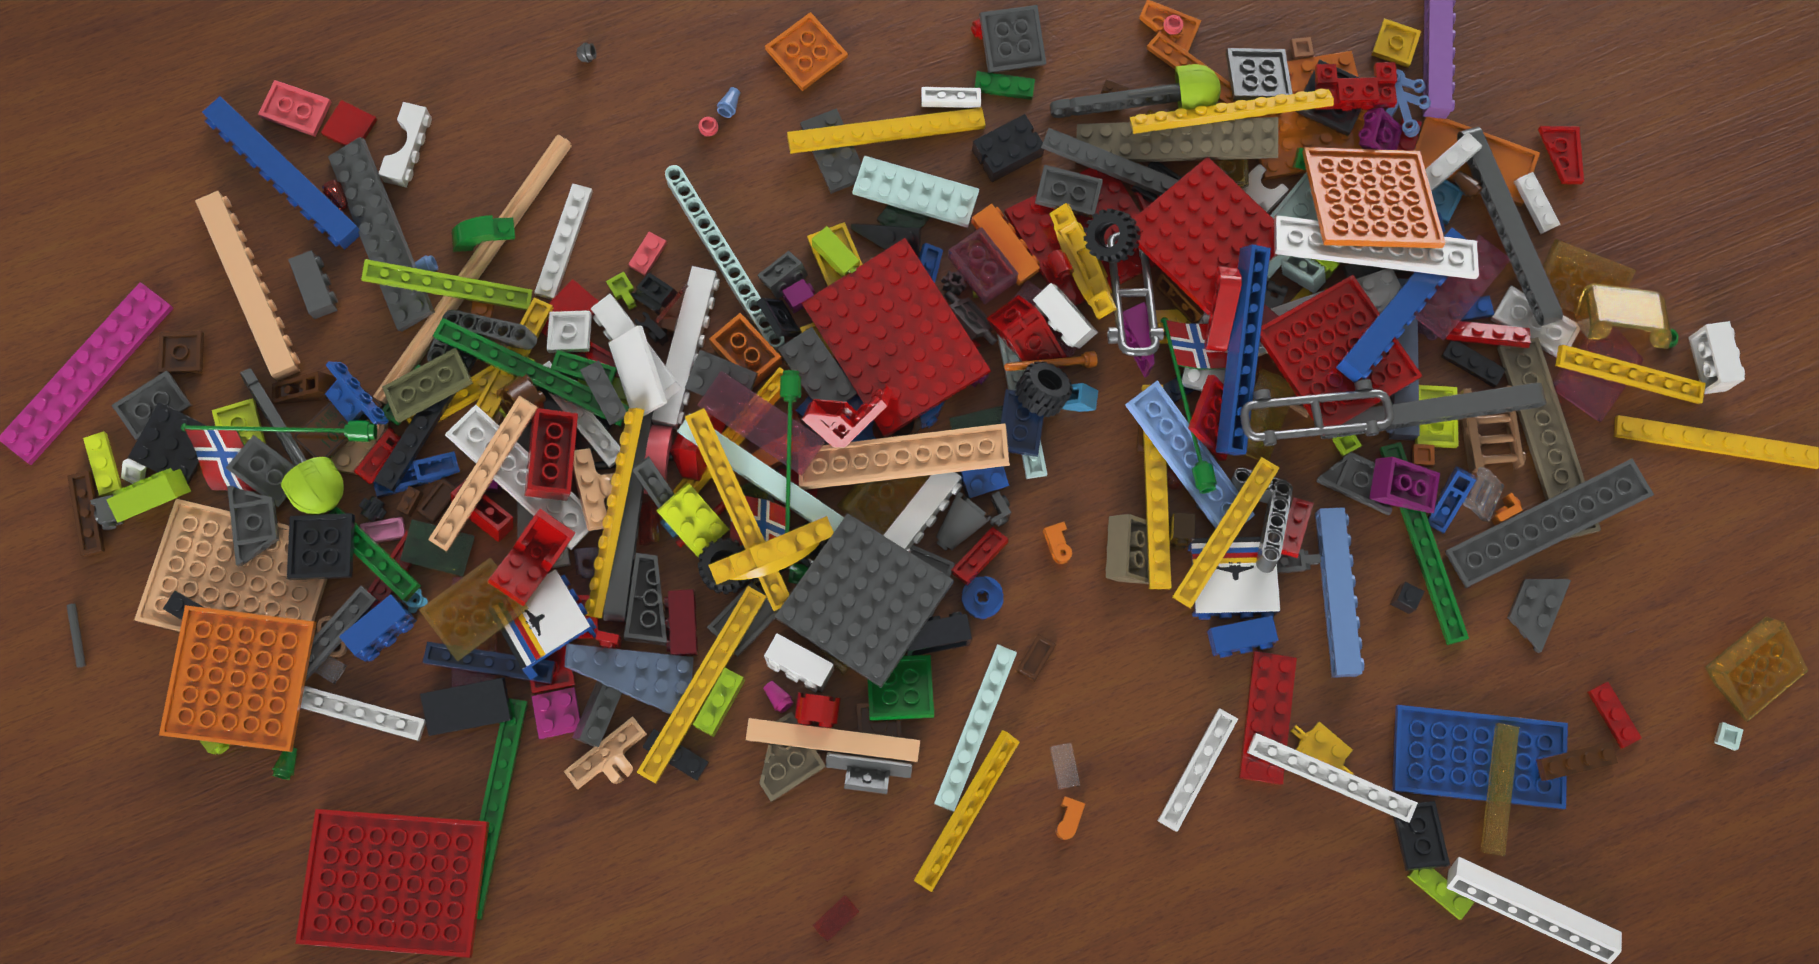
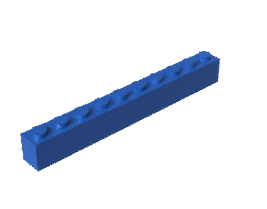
(281, 172)
(1391, 322)
(1243, 349)

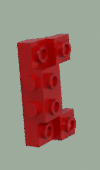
(1359, 92)

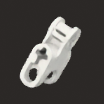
(1261, 195)

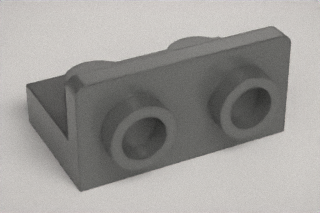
(783, 274)

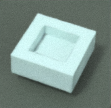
(1728, 736)

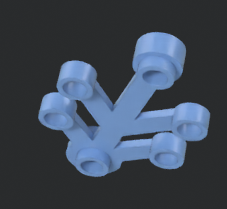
(1404, 97)

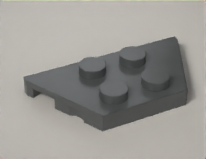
(1353, 479)
(252, 523)
(1537, 608)

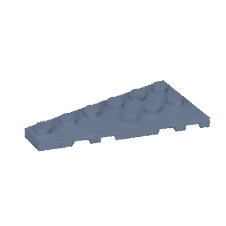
(641, 675)

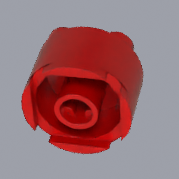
(818, 709)

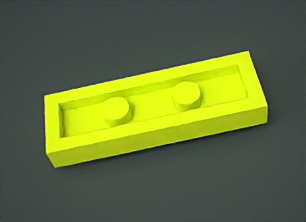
(102, 463)

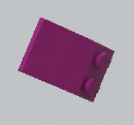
(1137, 335)
(1404, 484)

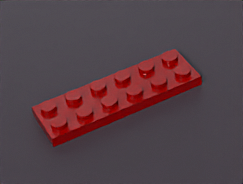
(1267, 712)

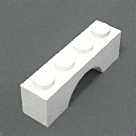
(398, 167)

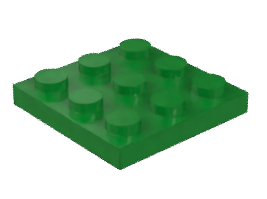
(905, 693)

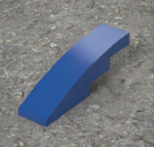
(423, 472)

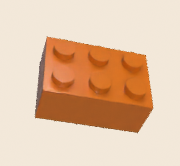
(746, 347)

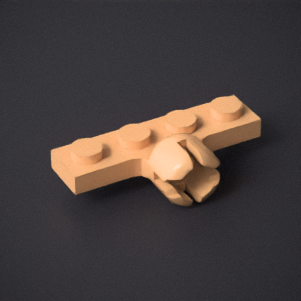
(591, 488)
(608, 756)

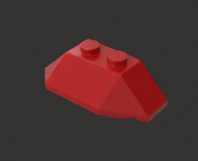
(688, 456)

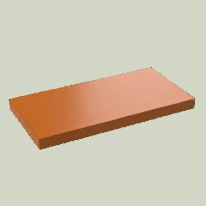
(1512, 159)

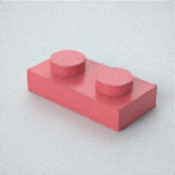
(647, 253)

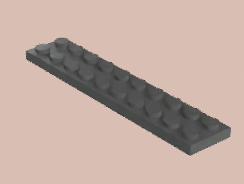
(378, 228)
(1549, 523)

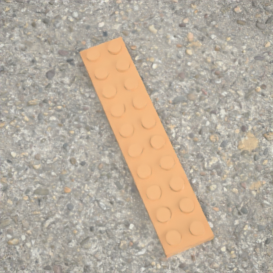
(908, 456)

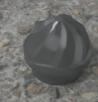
(586, 52)

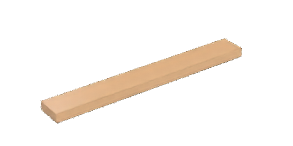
(483, 473)
(833, 740)

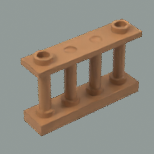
(1474, 440)

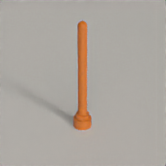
(1088, 359)

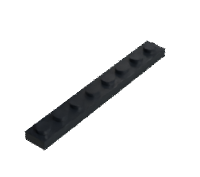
(415, 438)

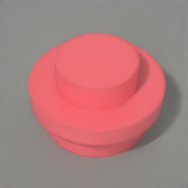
(1173, 24)
(708, 126)

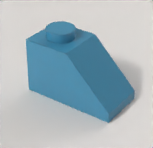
(1082, 398)

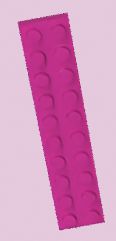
(85, 373)

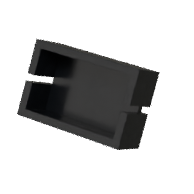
(1008, 148)
(942, 635)

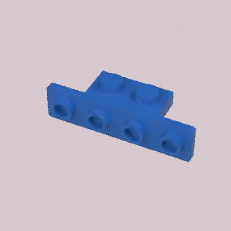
(350, 397)

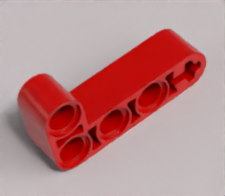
(1225, 301)

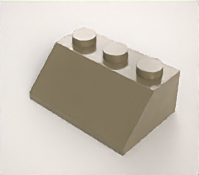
(1127, 549)

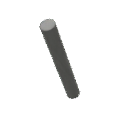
(76, 635)

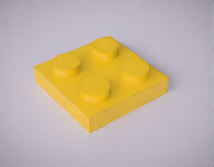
(1396, 43)

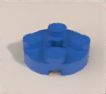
(982, 609)

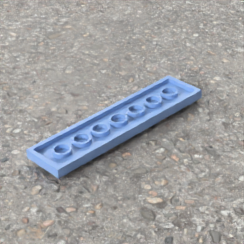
(1174, 441)

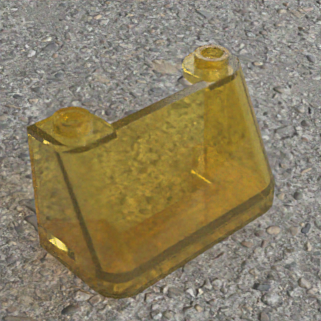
(1610, 306)

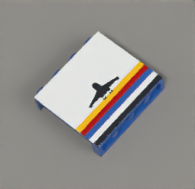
(1237, 583)
(548, 623)

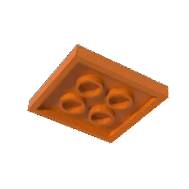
(806, 51)

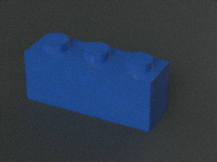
(1242, 636)

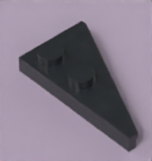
(887, 236)

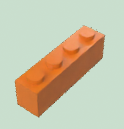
(1005, 239)

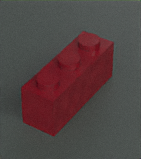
(681, 622)

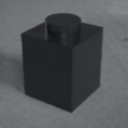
(1407, 597)

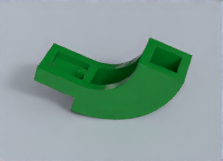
(481, 229)

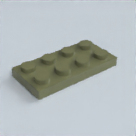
(427, 385)

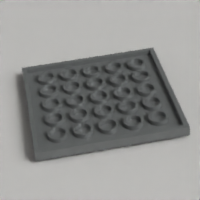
(864, 600)

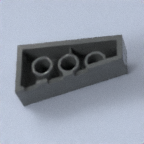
(645, 609)

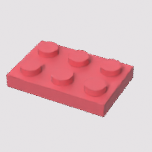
(294, 108)

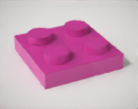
(556, 712)

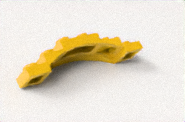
(1088, 270)
(772, 554)

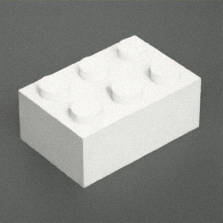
(1064, 316)
(1717, 357)
(798, 663)

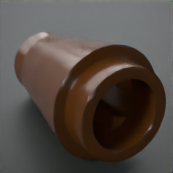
(1467, 184)

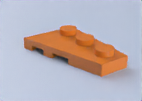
(1154, 16)

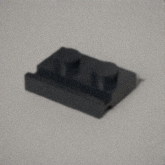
(654, 293)

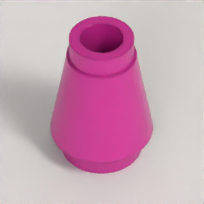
(778, 697)

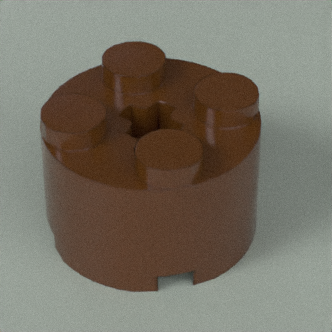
(521, 387)

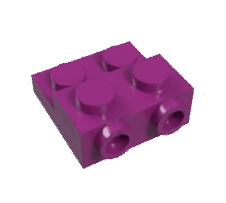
(1379, 131)

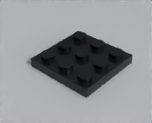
(1333, 118)
(165, 444)
(321, 546)

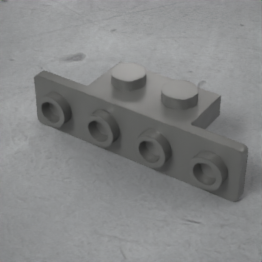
(868, 773)

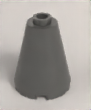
(960, 522)

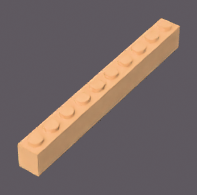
(248, 286)

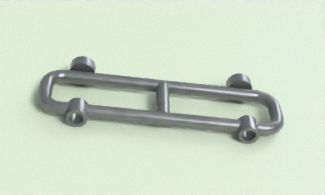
(1117, 333)
(1363, 389)

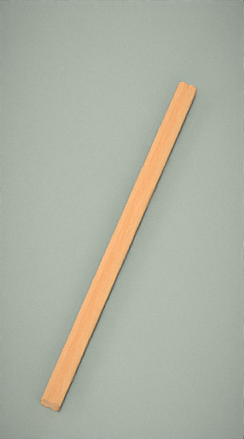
(479, 261)

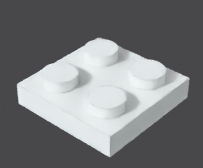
(569, 331)

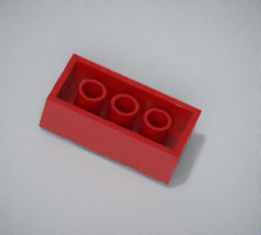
(551, 454)

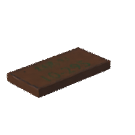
(324, 443)

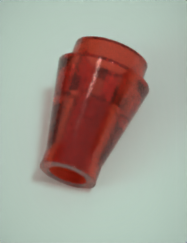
(335, 193)

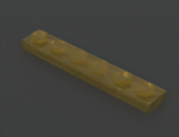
(1500, 789)

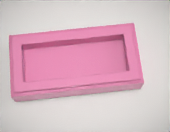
(385, 530)

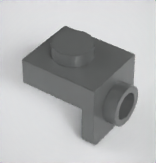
(1001, 505)

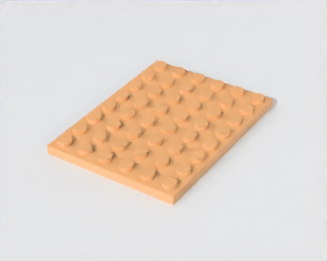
(200, 563)

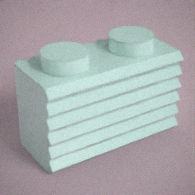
(1304, 272)

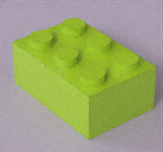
(147, 494)

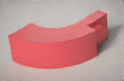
(659, 447)

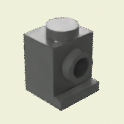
(104, 514)

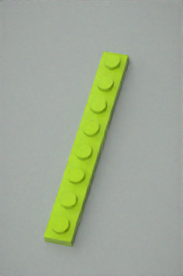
(446, 285)

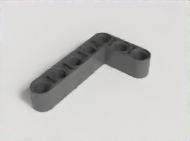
(493, 329)
(1278, 503)

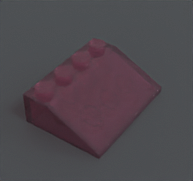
(1590, 392)

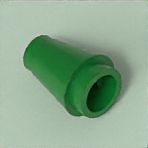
(285, 765)

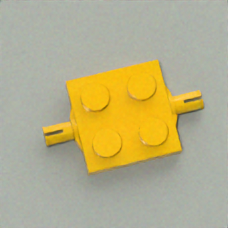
(1323, 745)

